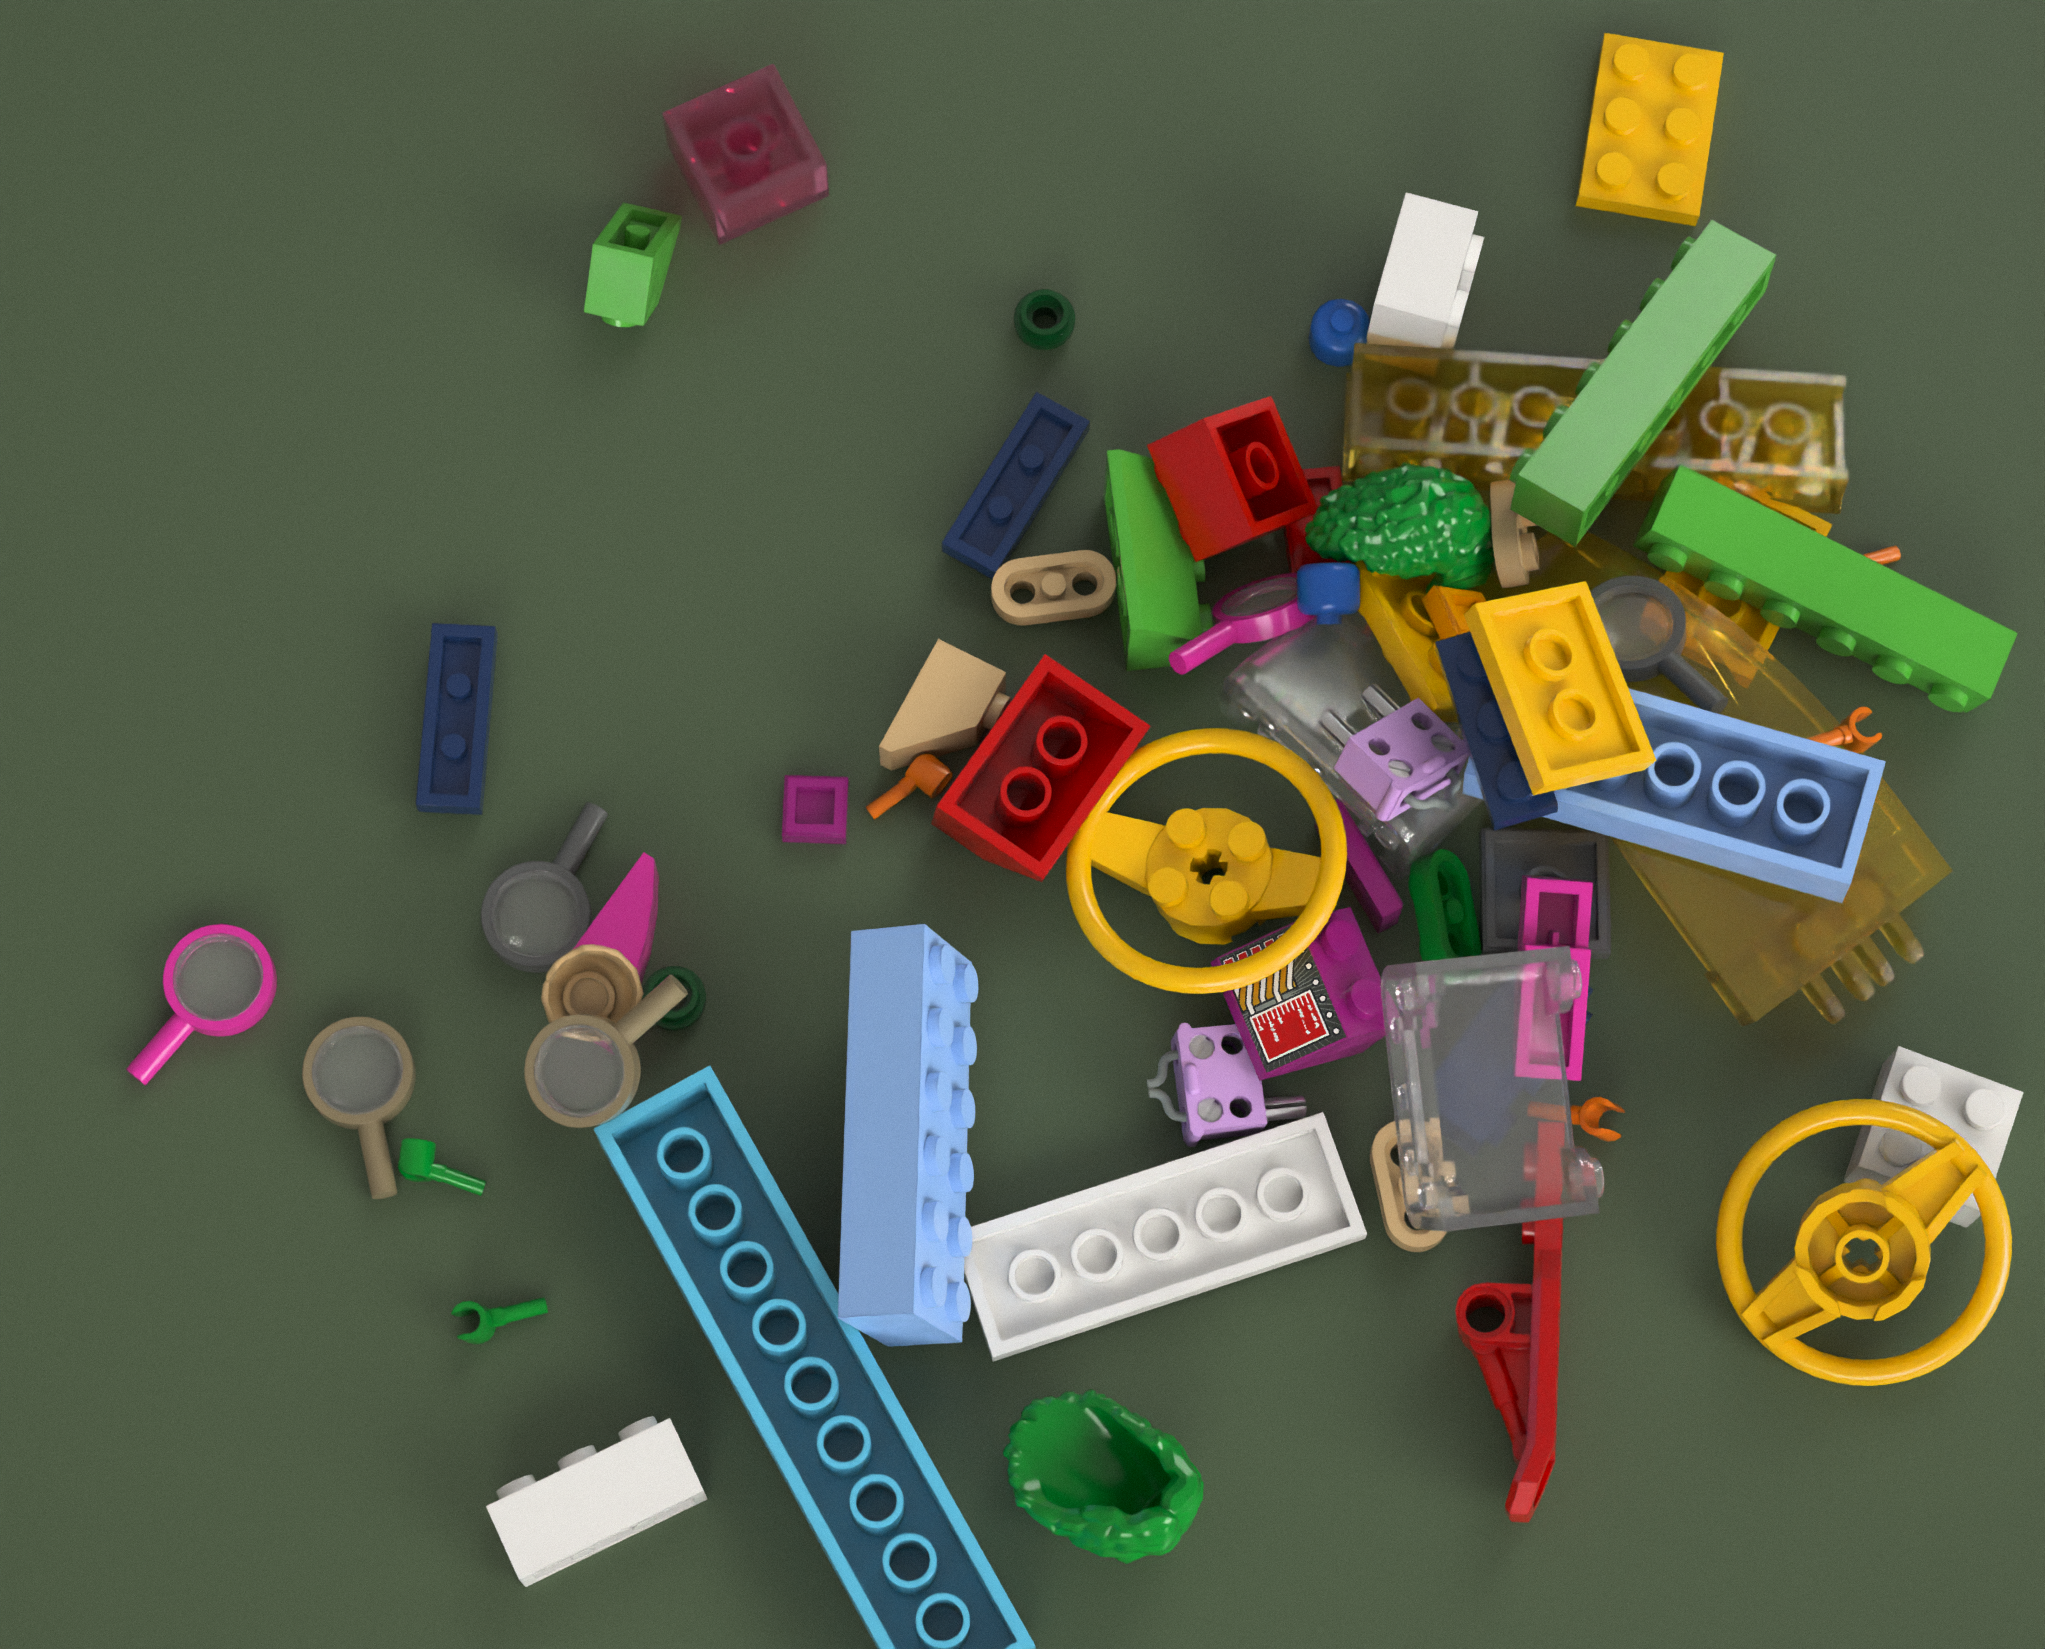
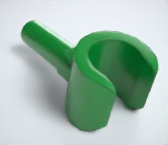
(418, 1165)
(496, 1317)

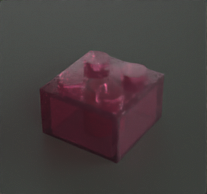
(746, 154)

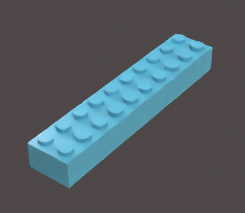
(806, 1374)

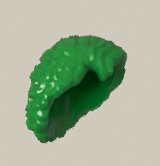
(1408, 526)
(1102, 1476)

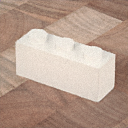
(595, 1499)

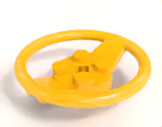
(1174, 856)
(1897, 1215)

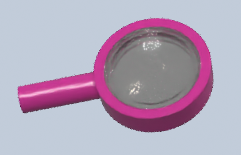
(1245, 616)
(216, 985)

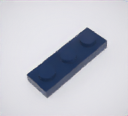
(1015, 485)
(457, 719)
(1487, 737)

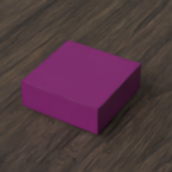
(815, 809)

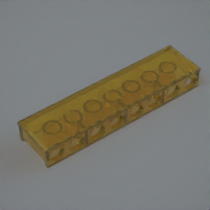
(1487, 407)

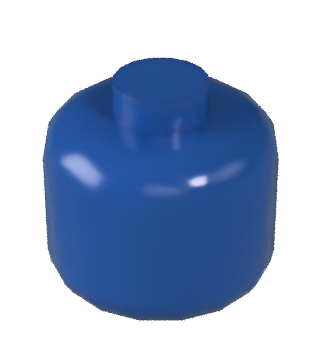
(1336, 329)
(1328, 591)

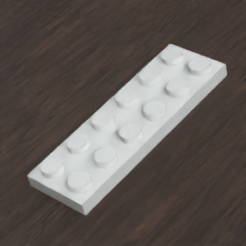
(1160, 1236)

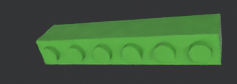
(1640, 382)
(1824, 590)

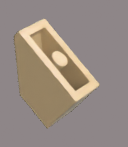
(945, 707)

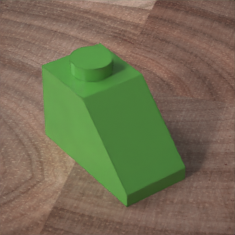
(631, 265)

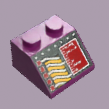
(1312, 1008)

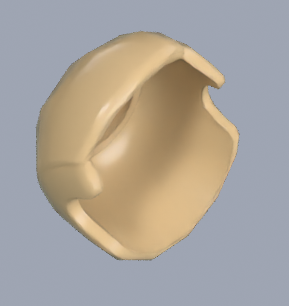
(591, 982)

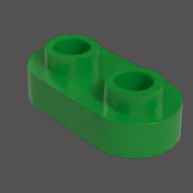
(1443, 907)

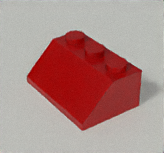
(1039, 772)

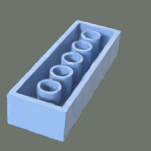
(1733, 799)
(907, 1137)

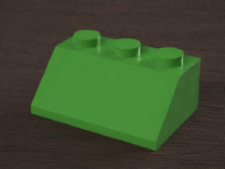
(1151, 564)

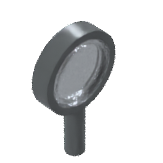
(1649, 635)
(540, 906)

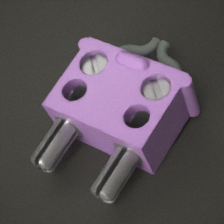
(1399, 756)
(1213, 1082)

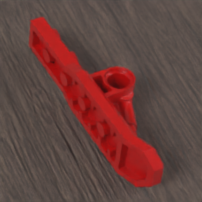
(1523, 1361)

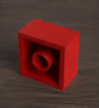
(1232, 478)

